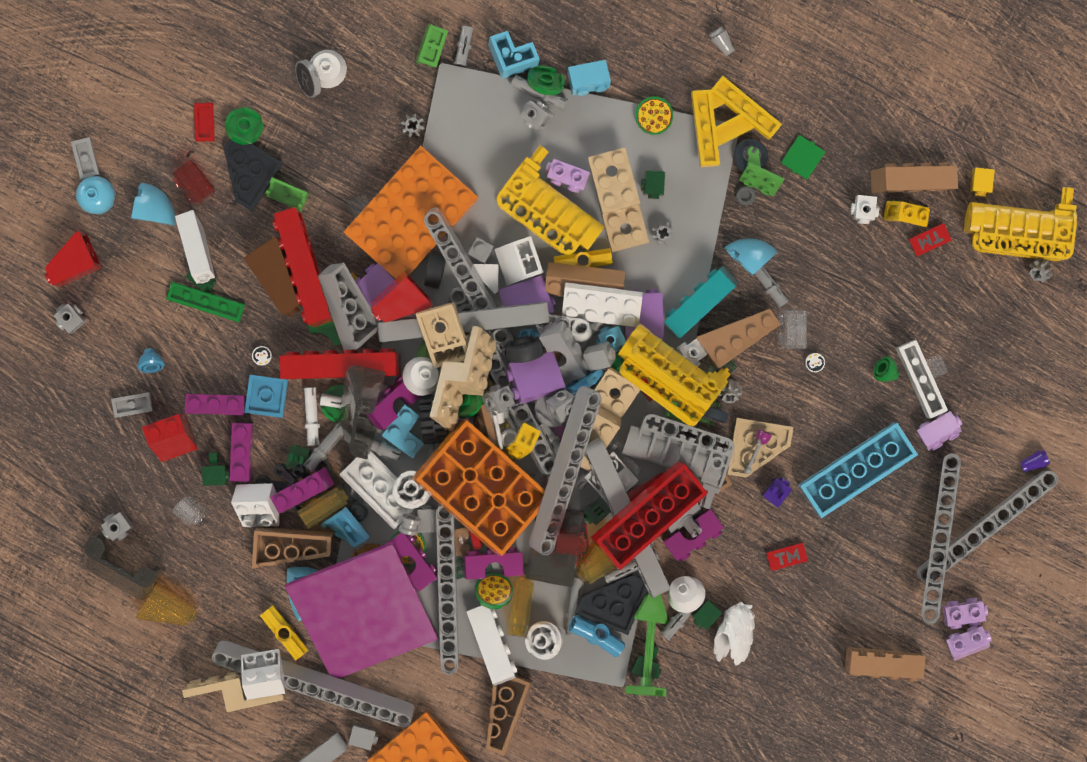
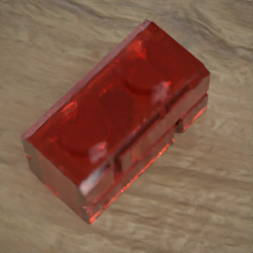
(193, 182)
(571, 543)

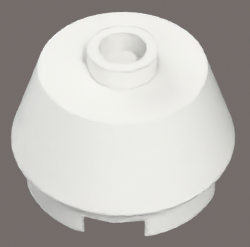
(329, 67)
(421, 376)
(409, 493)
(686, 594)
(544, 640)

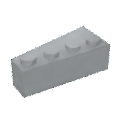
(347, 306)

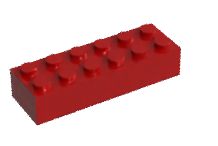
(303, 265)
(335, 365)
(649, 515)

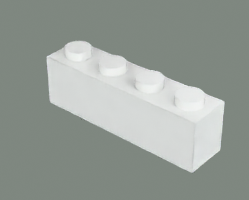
(921, 379)
(491, 645)

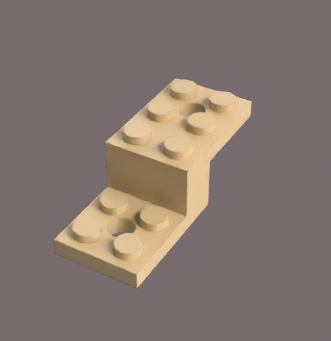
(618, 199)
(447, 344)
(463, 378)
(611, 407)
(232, 691)

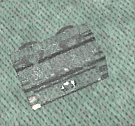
(793, 329)
(189, 511)

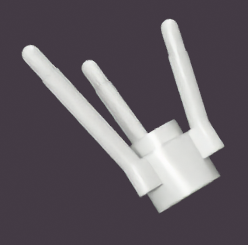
(498, 419)

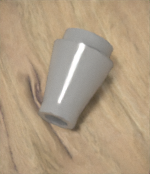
(721, 40)

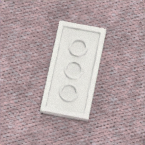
(602, 304)
(375, 485)

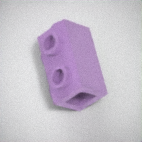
(566, 174)
(943, 428)
(968, 612)
(968, 643)

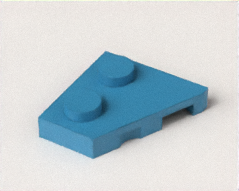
(590, 379)
(346, 527)

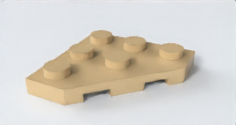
(745, 445)

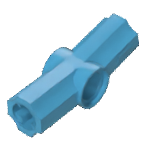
(588, 631)

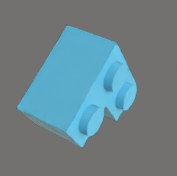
(511, 59)
(400, 434)

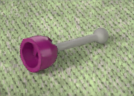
(762, 437)

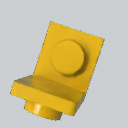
(906, 212)
(523, 443)

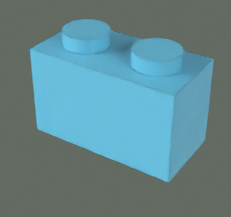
(589, 78)

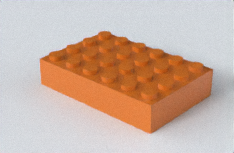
(393, 222)
(481, 487)
(420, 742)

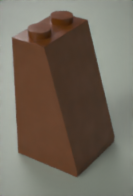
(272, 273)

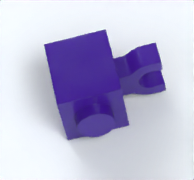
(777, 491)

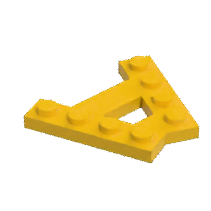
(711, 136)

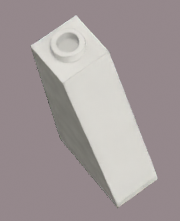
(195, 246)

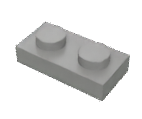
(85, 158)
(132, 404)

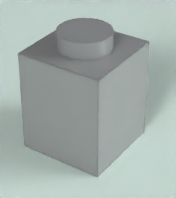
(480, 250)
(599, 356)
(428, 519)
(363, 736)

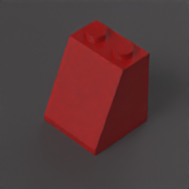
(72, 261)
(400, 299)
(170, 437)

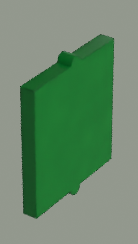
(803, 157)

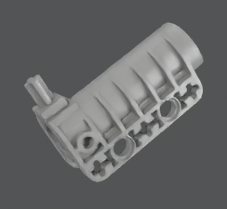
(666, 449)

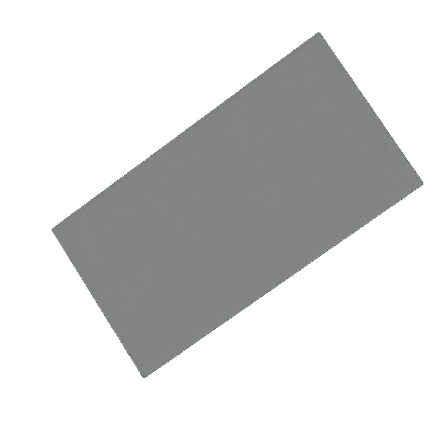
(482, 142)

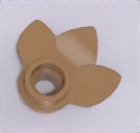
(462, 536)

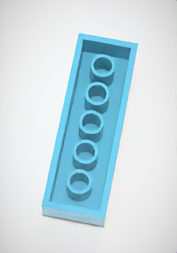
(857, 469)

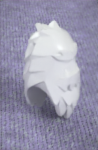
(735, 633)

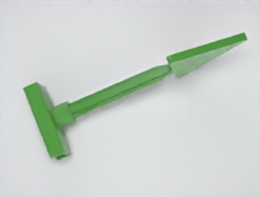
(653, 612)

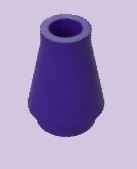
(1035, 461)

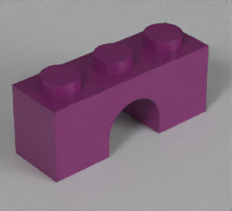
(215, 404)
(384, 413)
(241, 446)
(302, 490)
(681, 546)
(475, 563)
(424, 572)

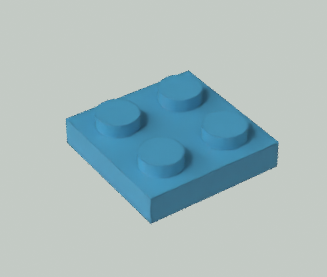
(266, 396)

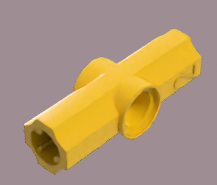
(596, 258)
(292, 643)

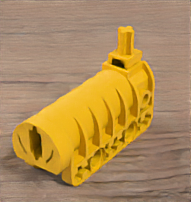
(548, 206)
(1025, 228)
(670, 375)

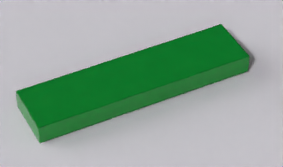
(205, 301)

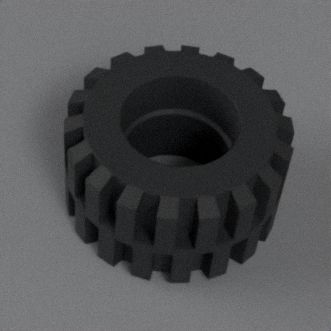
(430, 430)

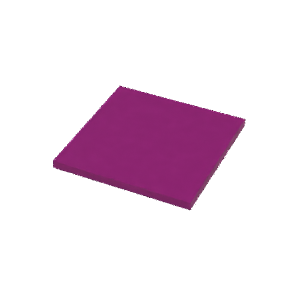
(362, 611)

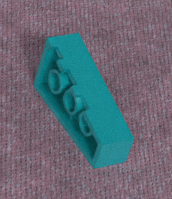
(701, 301)

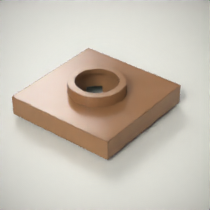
(484, 423)

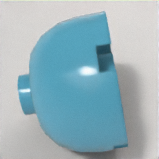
(95, 195)

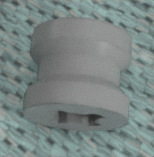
(409, 524)

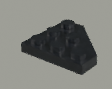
(250, 172)
(614, 603)

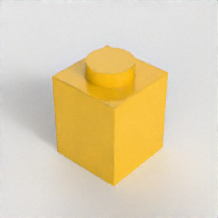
(982, 181)

